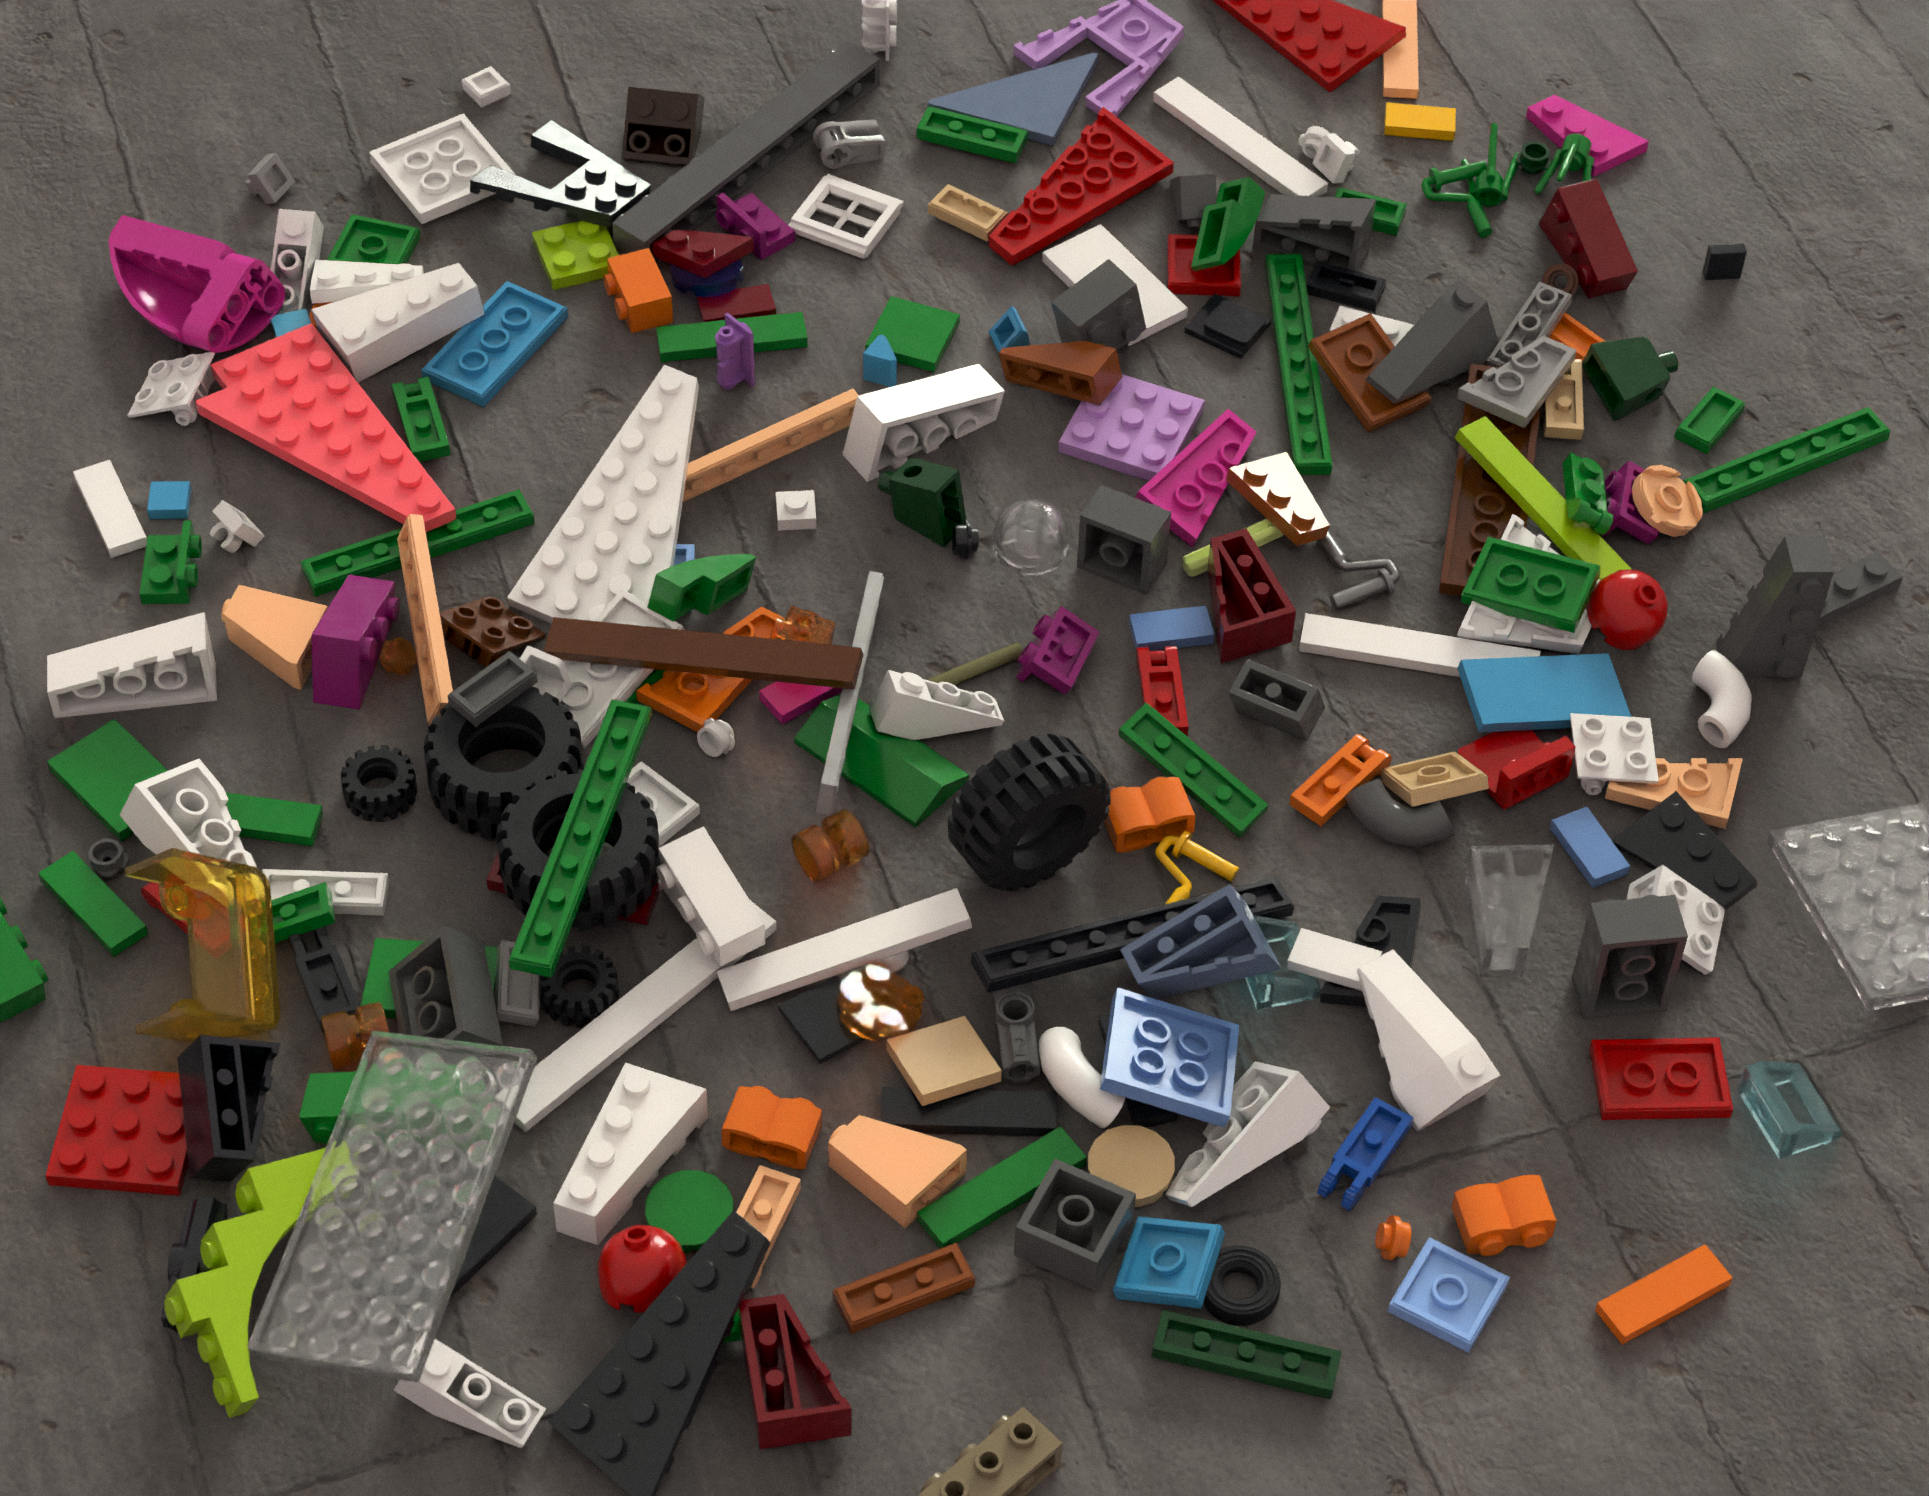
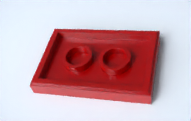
(1660, 1078)

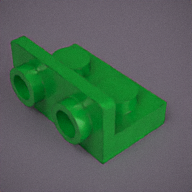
(170, 567)

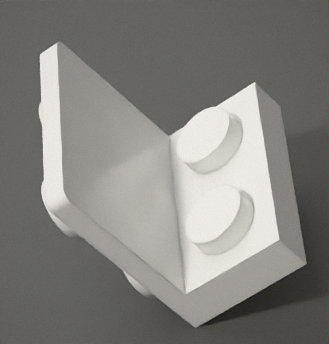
(1699, 913)

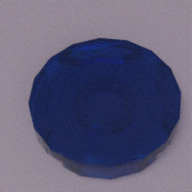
(714, 285)

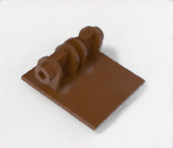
(487, 629)

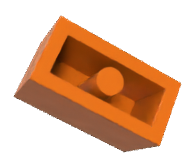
(638, 290)

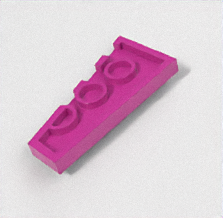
(1198, 474)

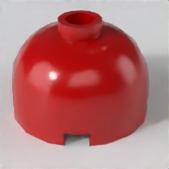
(1628, 608)
(638, 1266)

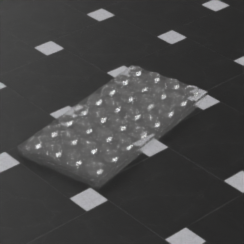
(393, 1206)

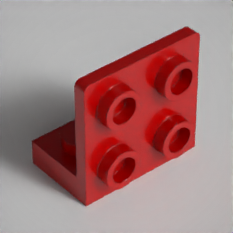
(1519, 763)

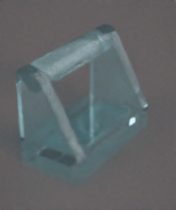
(1275, 990)
(1773, 1114)

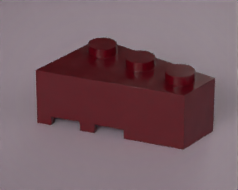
(1589, 238)
(1246, 598)

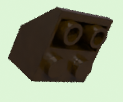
(662, 125)

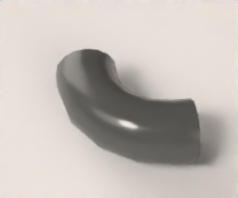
(1395, 821)

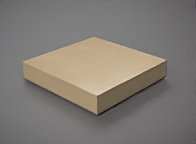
(1434, 779)
(943, 1060)

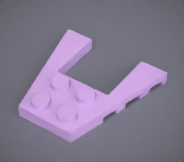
(1127, 30)

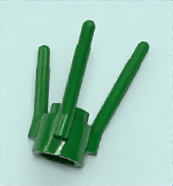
(1572, 157)
(1489, 186)

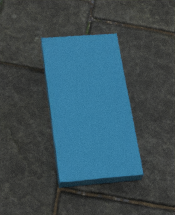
(496, 344)
(1540, 690)

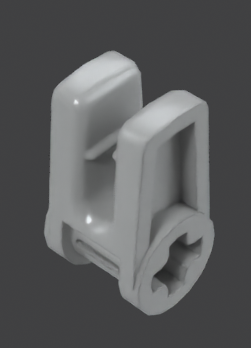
(851, 144)

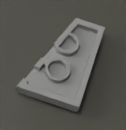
(1522, 383)

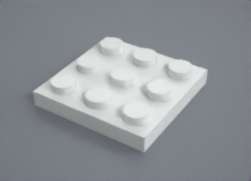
(436, 166)

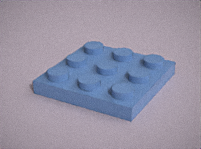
(1170, 1057)

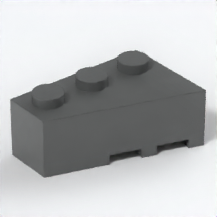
(1318, 228)

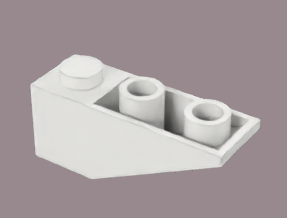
(294, 254)
(927, 709)
(472, 1397)

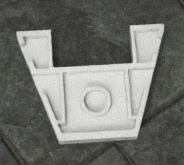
(1492, 626)

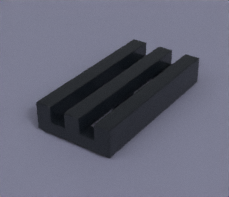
(1345, 286)

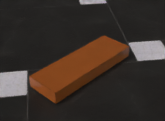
(903, 1288)

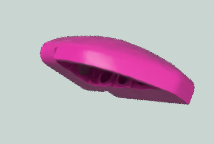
(193, 285)

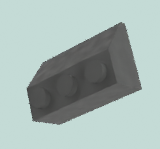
(446, 990)

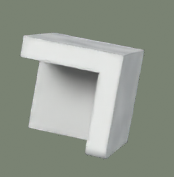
(550, 672)

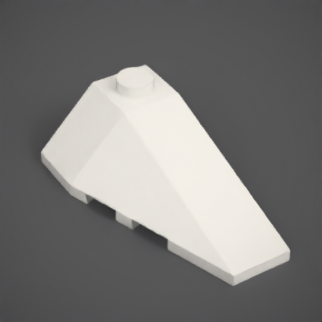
(186, 813)

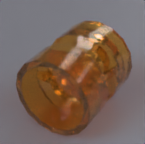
(826, 847)
(340, 1032)

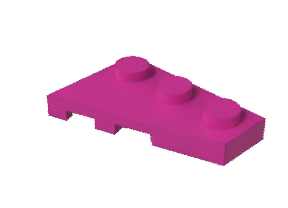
(1609, 142)

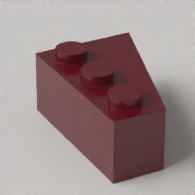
(786, 1379)

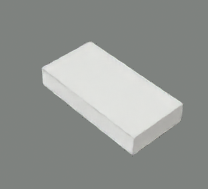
(1329, 958)

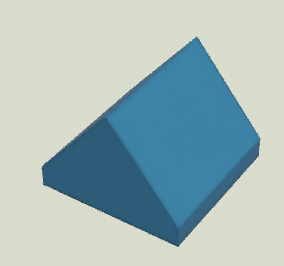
(1009, 331)
(880, 363)

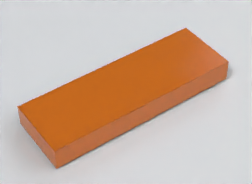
(1663, 1294)

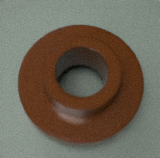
(1562, 269)

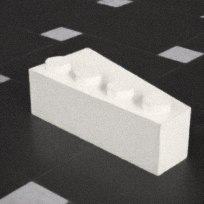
(398, 319)
(919, 416)
(135, 670)
(628, 1144)

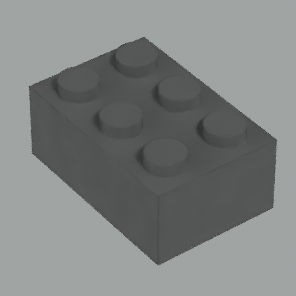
(1629, 956)

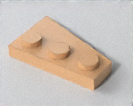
(1703, 785)

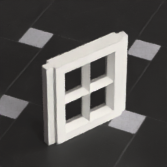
(857, 195)

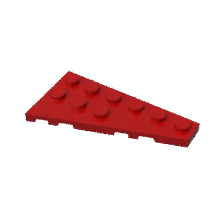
(1318, 35)

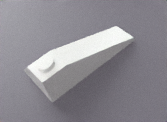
(1427, 1049)
(1268, 1115)

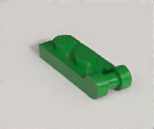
(421, 419)
(1586, 493)

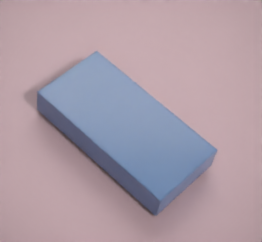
(1172, 628)
(1589, 847)

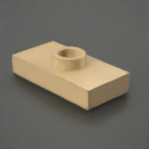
(966, 212)

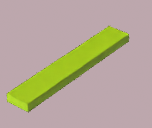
(1536, 496)

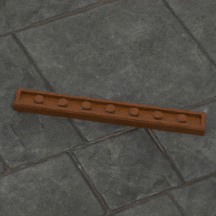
(704, 653)

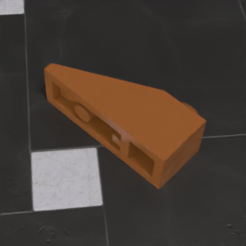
(1067, 369)

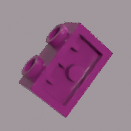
(754, 219)
(1621, 504)
(1058, 650)

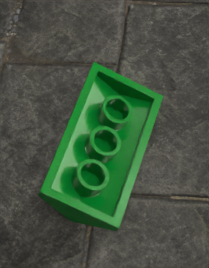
(889, 768)

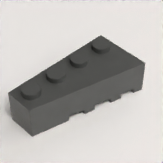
(1781, 612)

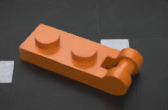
(1325, 790)

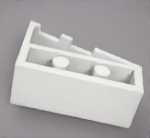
(709, 897)

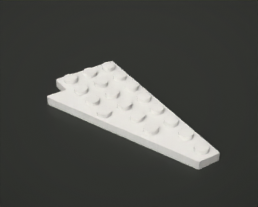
(624, 515)

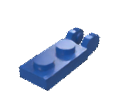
(1366, 1150)

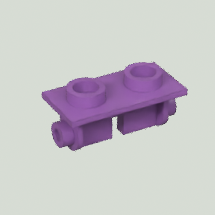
(735, 352)

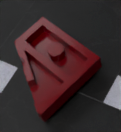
(702, 251)

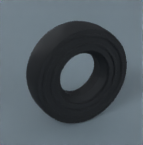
(1250, 1309)

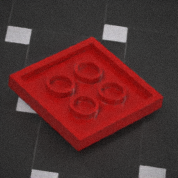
(121, 1132)

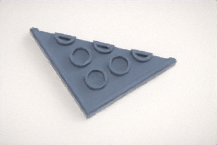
(1029, 101)

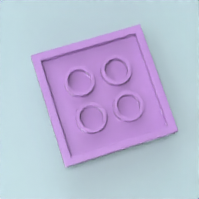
(1133, 428)

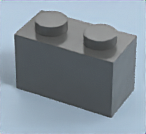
(1276, 699)

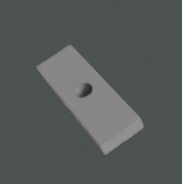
(1535, 319)

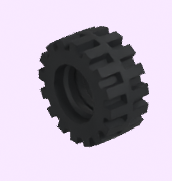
(384, 801)

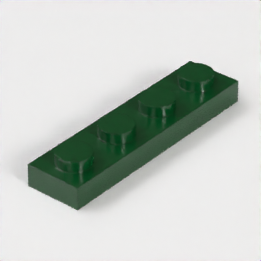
(1246, 1354)

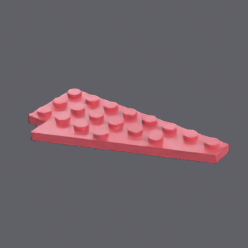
(315, 415)

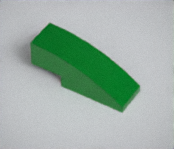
(1227, 222)
(700, 584)

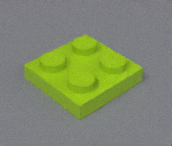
(574, 252)

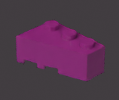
(351, 640)

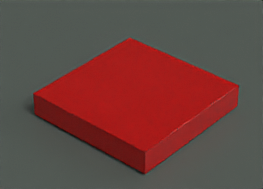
(1182, 279)

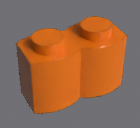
(1148, 814)
(772, 1127)
(1503, 1215)

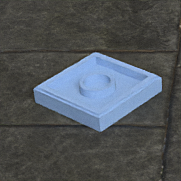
(1448, 1294)

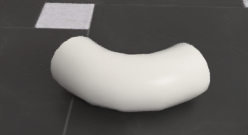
(1728, 697)
(1075, 1077)

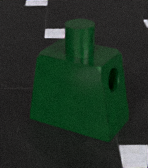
(1628, 373)
(926, 498)

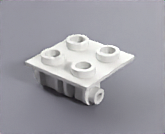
(876, 26)
(175, 387)
(1612, 750)

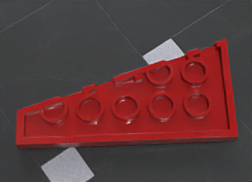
(1083, 183)

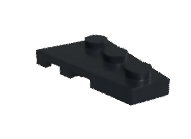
(1687, 846)
(1387, 927)

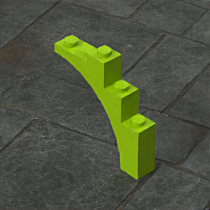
(235, 1249)

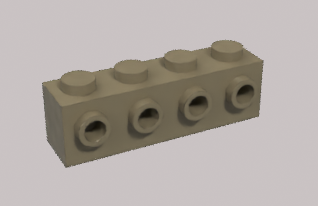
(1005, 1463)

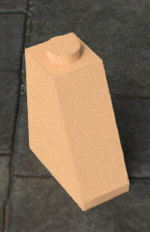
(274, 630)
(895, 1165)

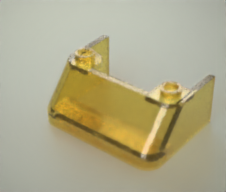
(228, 945)

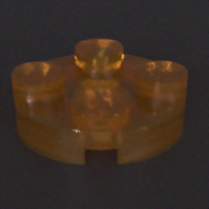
(878, 984)

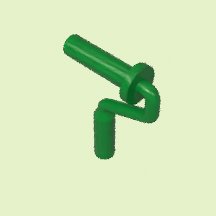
(1439, 178)

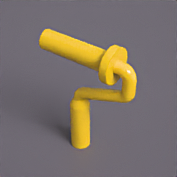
(1197, 853)

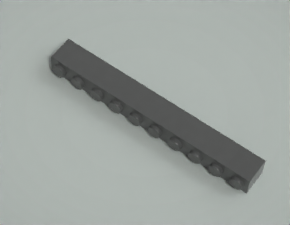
(750, 149)

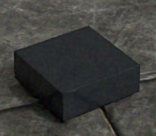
(1724, 261)

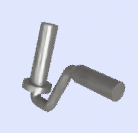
(1382, 583)

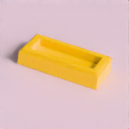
(1420, 121)

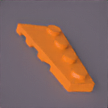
(697, 697)

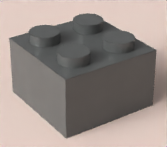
(1100, 309)
(1123, 539)
(1074, 1224)

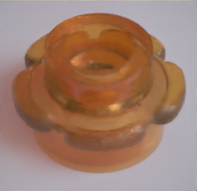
(398, 656)

